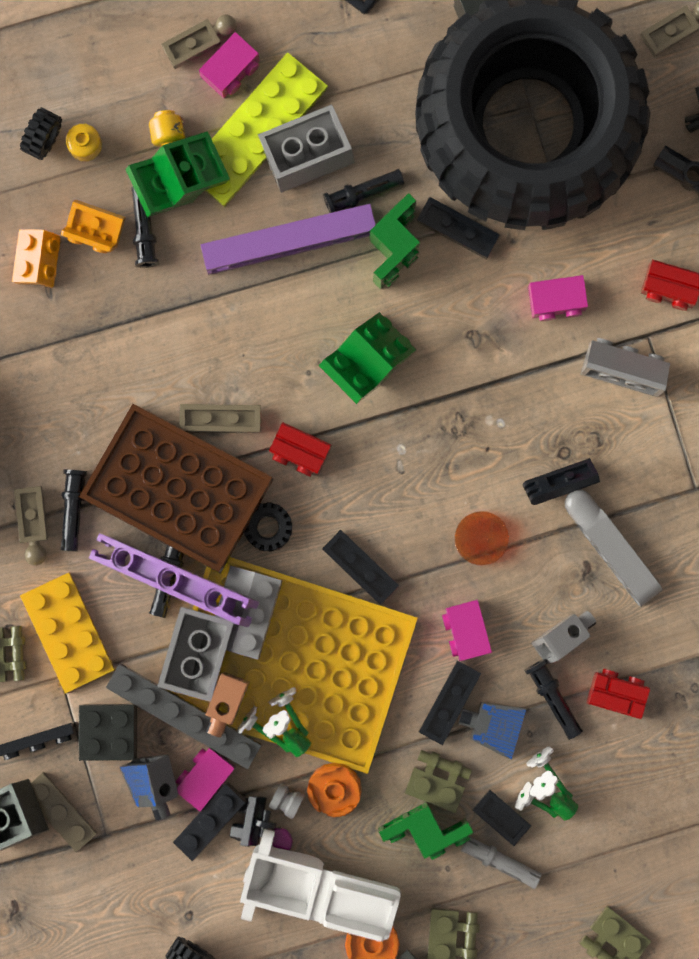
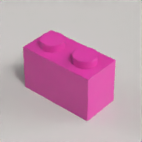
(230, 66)
(558, 298)
(467, 630)
(205, 777)

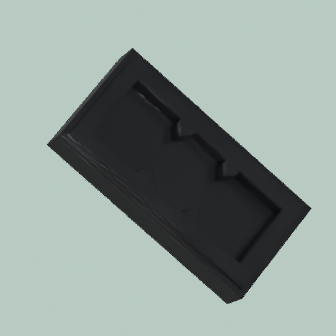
(501, 817)

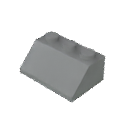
(306, 148)
(626, 367)
(262, 589)
(195, 654)

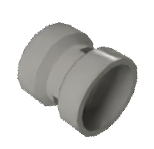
(286, 801)

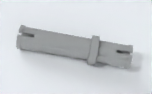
(503, 863)

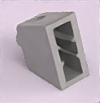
(557, 642)

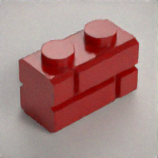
(671, 285)
(299, 449)
(617, 694)

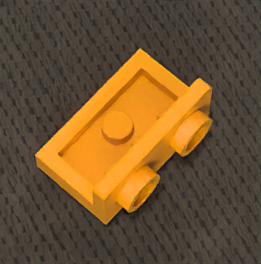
(93, 227)
(36, 258)

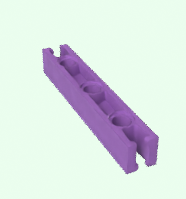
(288, 239)
(187, 587)

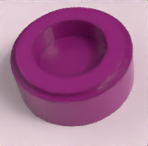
(282, 839)

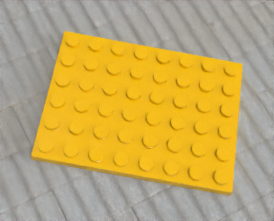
(335, 654)

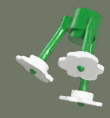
(293, 740)
(544, 786)

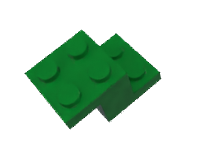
(177, 174)
(395, 242)
(367, 357)
(426, 831)

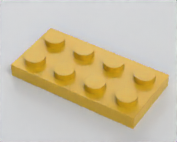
(67, 632)

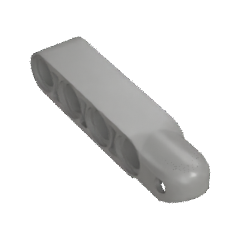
(612, 547)

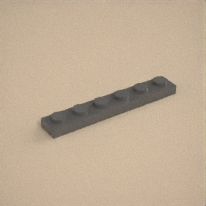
(181, 715)

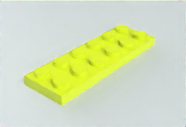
(278, 99)

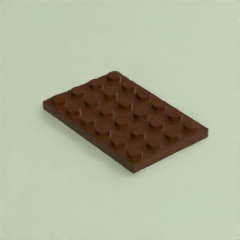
(176, 488)

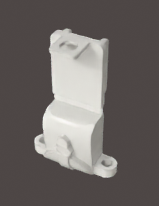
(303, 889)

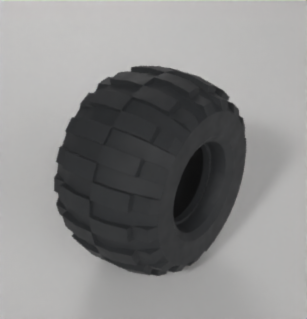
(542, 43)

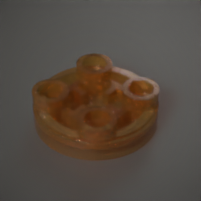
(481, 538)

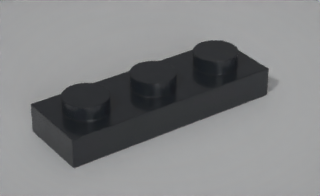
(458, 228)
(360, 567)
(449, 702)
(37, 741)
(210, 821)

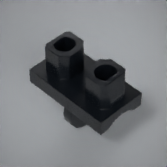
(255, 822)

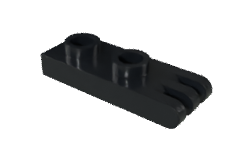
(561, 482)

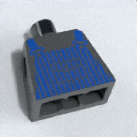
(495, 726)
(151, 783)

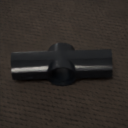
(676, 167)

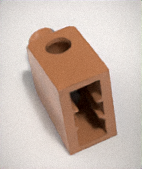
(228, 690)

